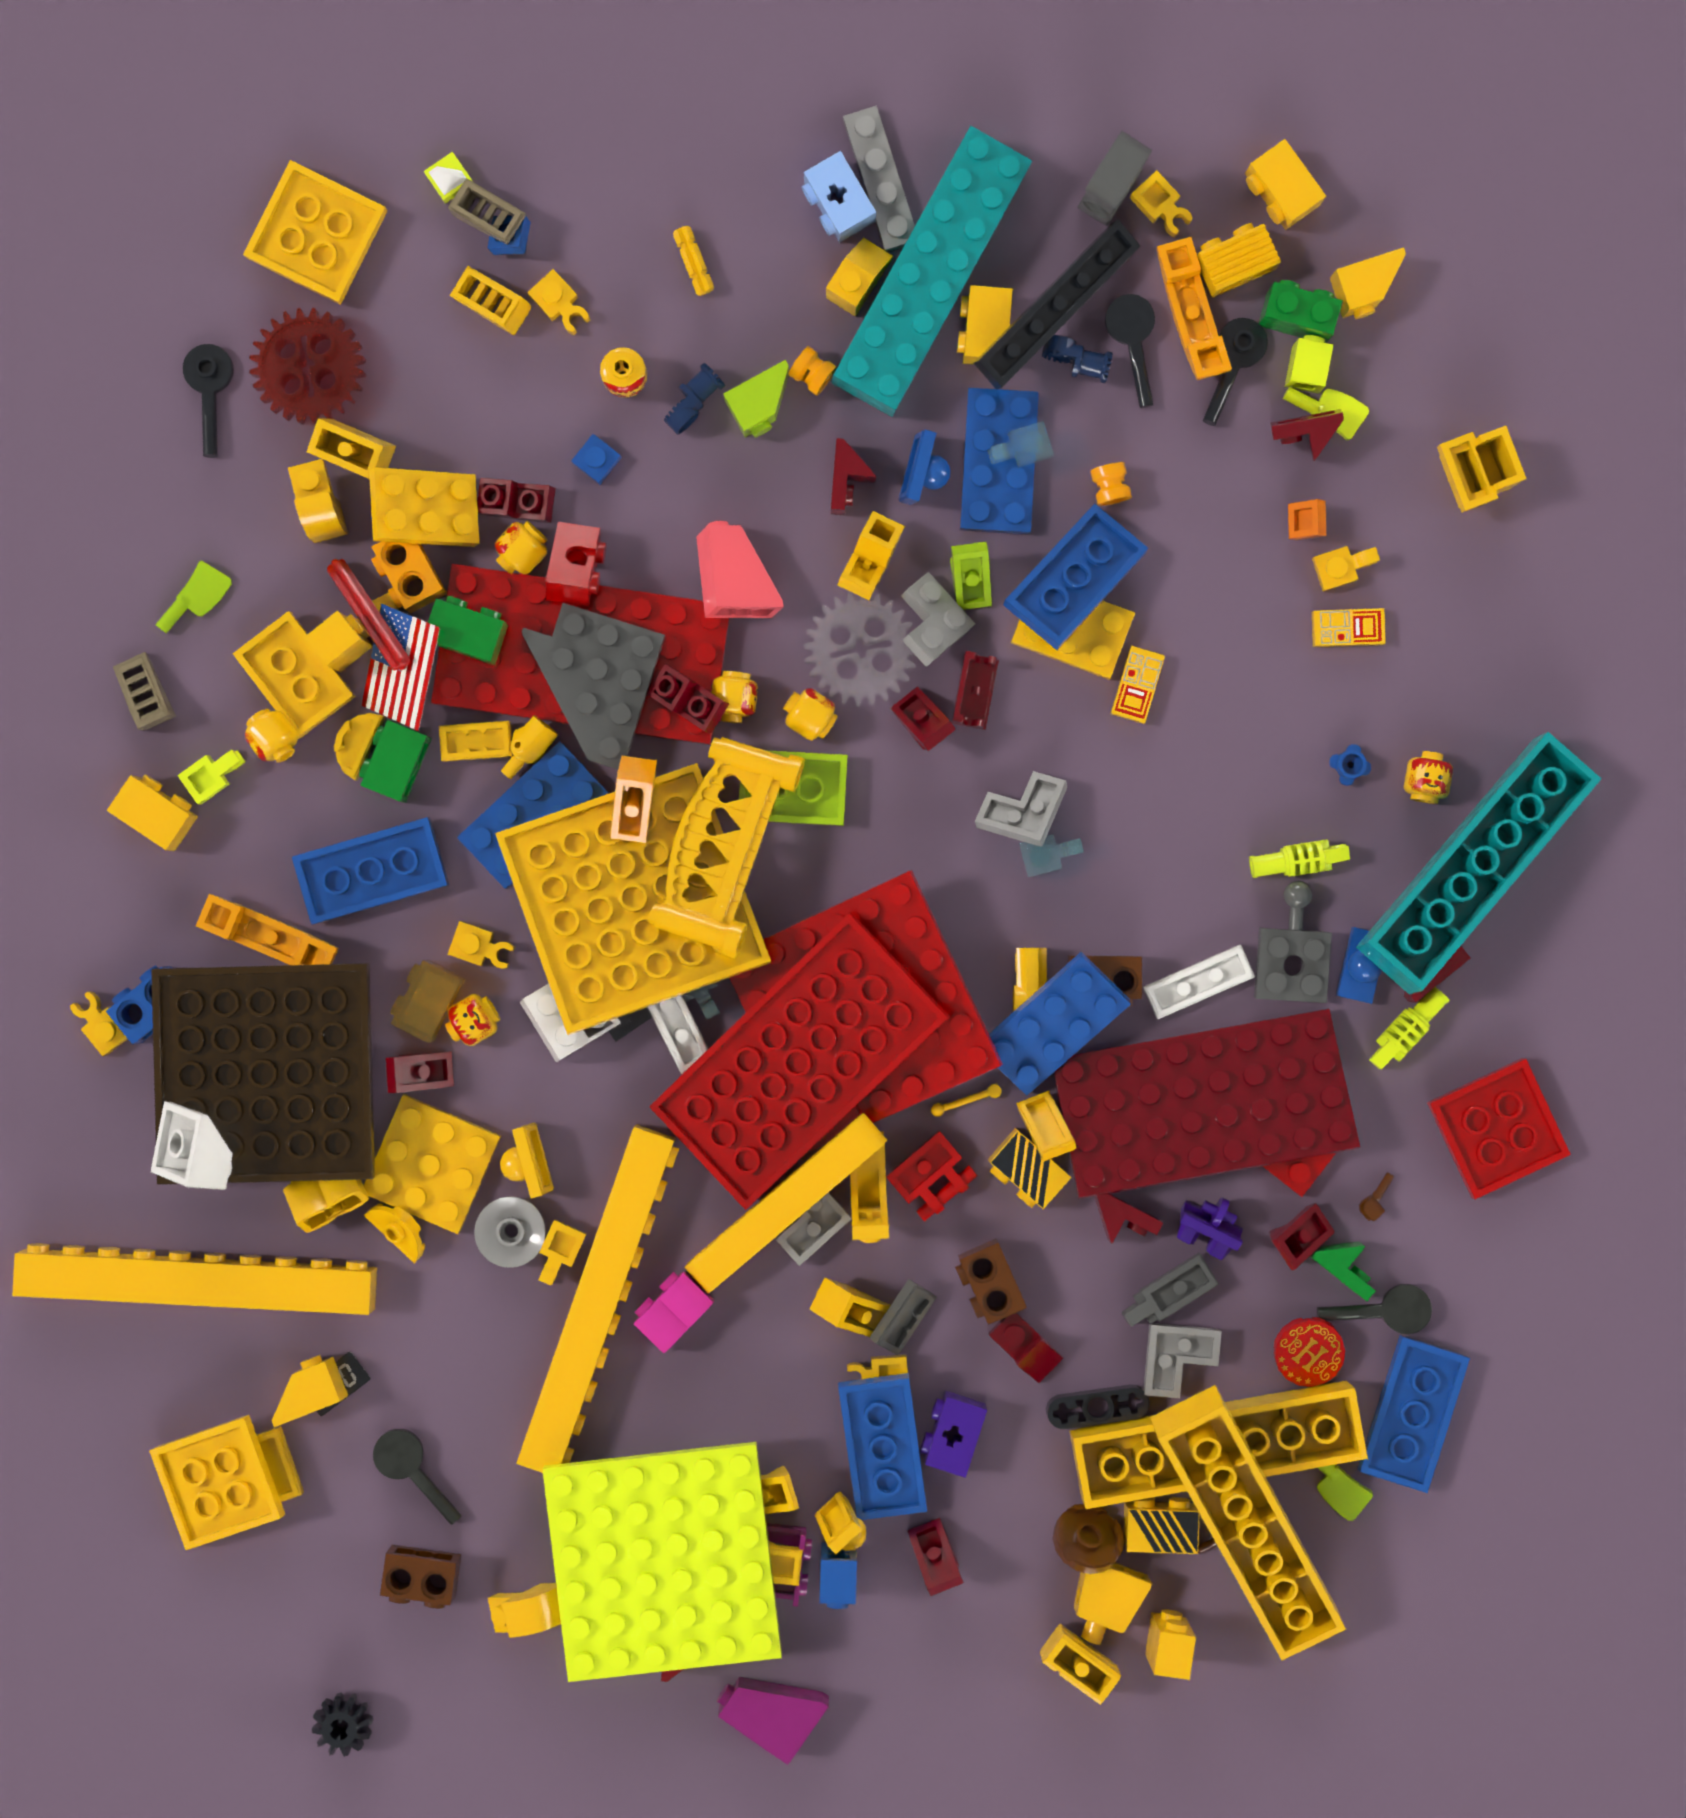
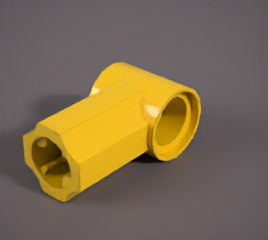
(1030, 973)

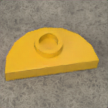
(355, 742)
(398, 1228)

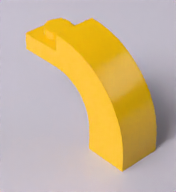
(870, 1199)

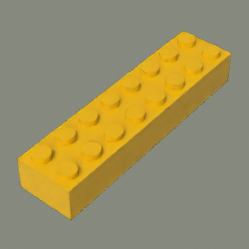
(1282, 1429)
(1247, 1522)

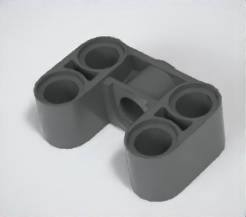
(1114, 178)

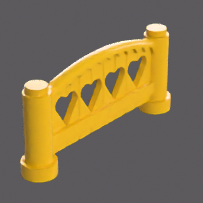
(712, 918)

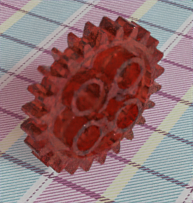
(277, 372)

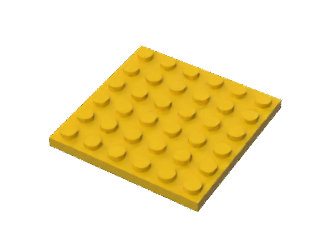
(594, 901)

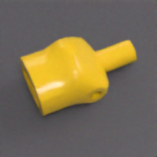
(529, 745)

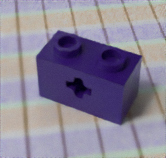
(954, 1454)

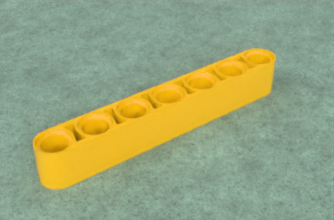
(785, 1203)

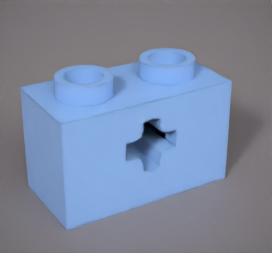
(837, 177)

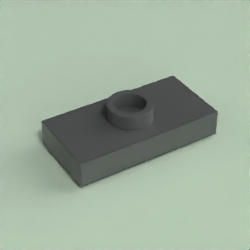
(903, 1317)

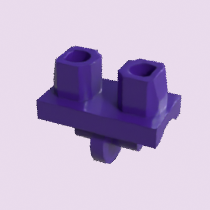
(1212, 1222)

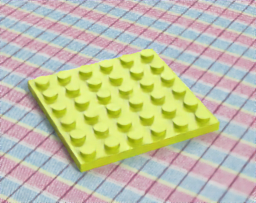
(662, 1561)

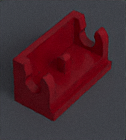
(975, 690)

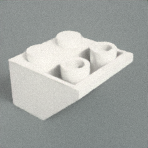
(545, 1017)

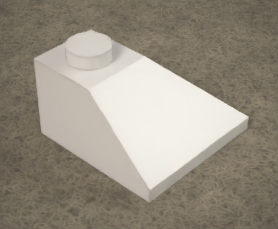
(190, 1149)

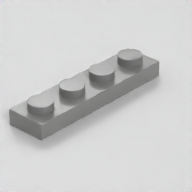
(880, 177)

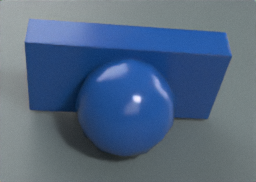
(923, 469)
(1358, 972)

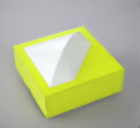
(447, 176)

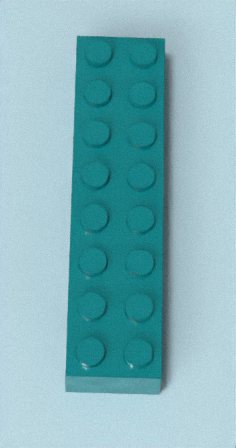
(931, 271)
(1478, 863)

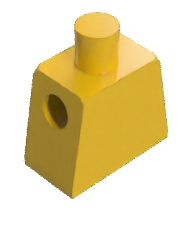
(1109, 1600)

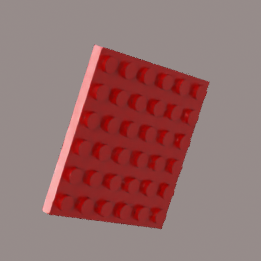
(907, 929)

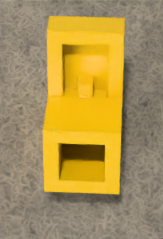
(315, 502)
(871, 555)
(526, 1611)

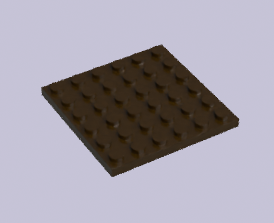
(272, 1063)

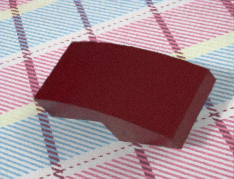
(515, 500)
(688, 699)

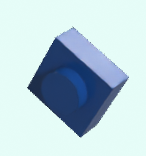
(518, 242)
(596, 459)

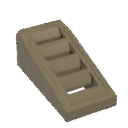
(464, 199)
(142, 720)

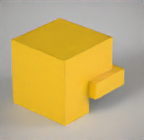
(1480, 467)

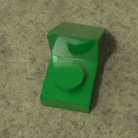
(1337, 1260)

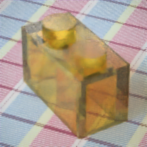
(426, 1000)

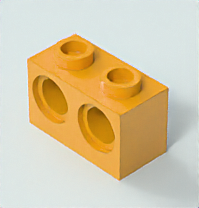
(414, 567)

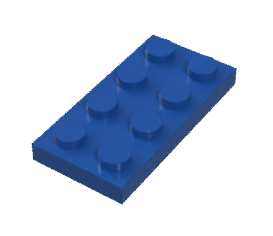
(996, 494)
(1075, 576)
(546, 788)
(370, 870)
(1056, 1022)
(1413, 1413)
(882, 1446)

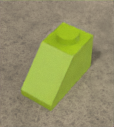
(758, 400)

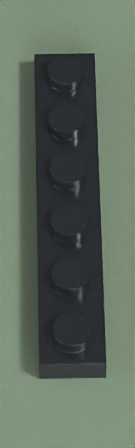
(1057, 304)

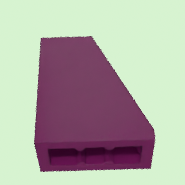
(772, 1714)

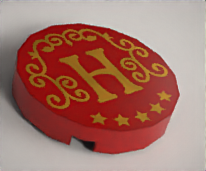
(1309, 1351)

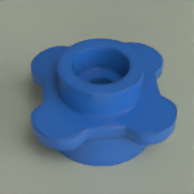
(1359, 768)

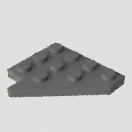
(598, 677)

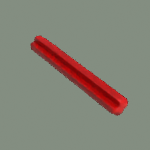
(368, 614)

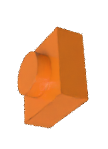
(1307, 519)

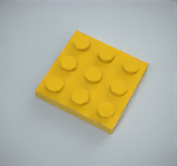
(315, 232)
(431, 1163)
(217, 1482)

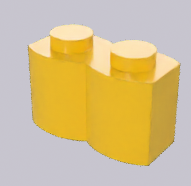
(321, 1201)

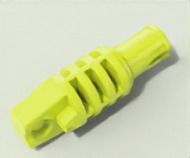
(1299, 859)
(1408, 1028)

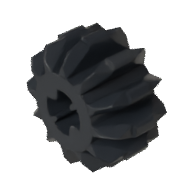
(350, 1713)

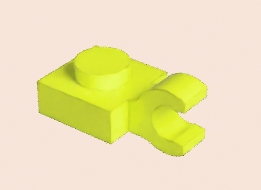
(207, 777)

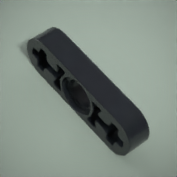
(1122, 1394)

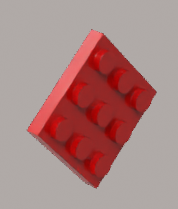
(1498, 1128)

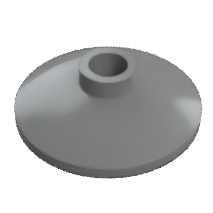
(493, 1239)

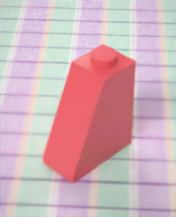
(733, 575)

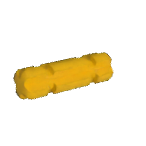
(693, 260)

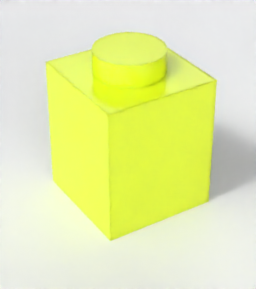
(1309, 364)

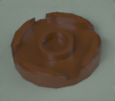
(1088, 1539)

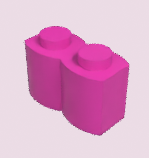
(672, 1311)

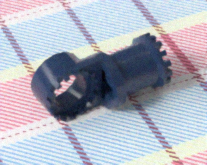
(1084, 362)
(696, 392)

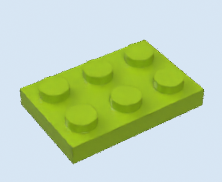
(819, 794)

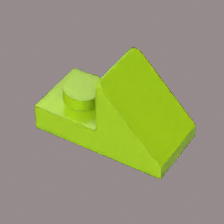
(971, 575)

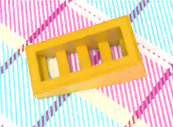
(509, 313)

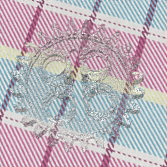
(854, 617)

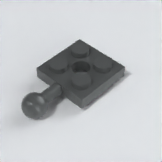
(1278, 944)

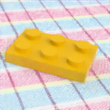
(424, 507)
(1093, 644)
(293, 674)

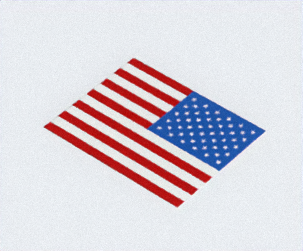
(402, 693)

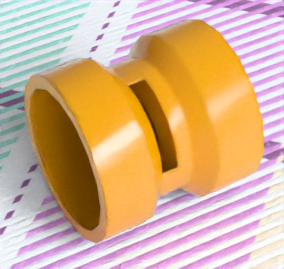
(812, 370)
(1110, 480)

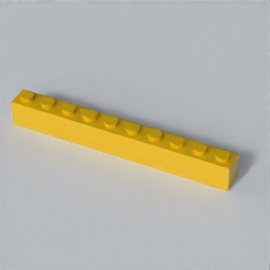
(195, 1281)
(597, 1298)

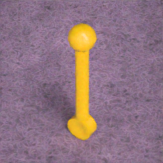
(993, 1091)

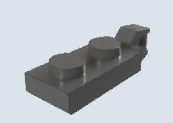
(1171, 1291)

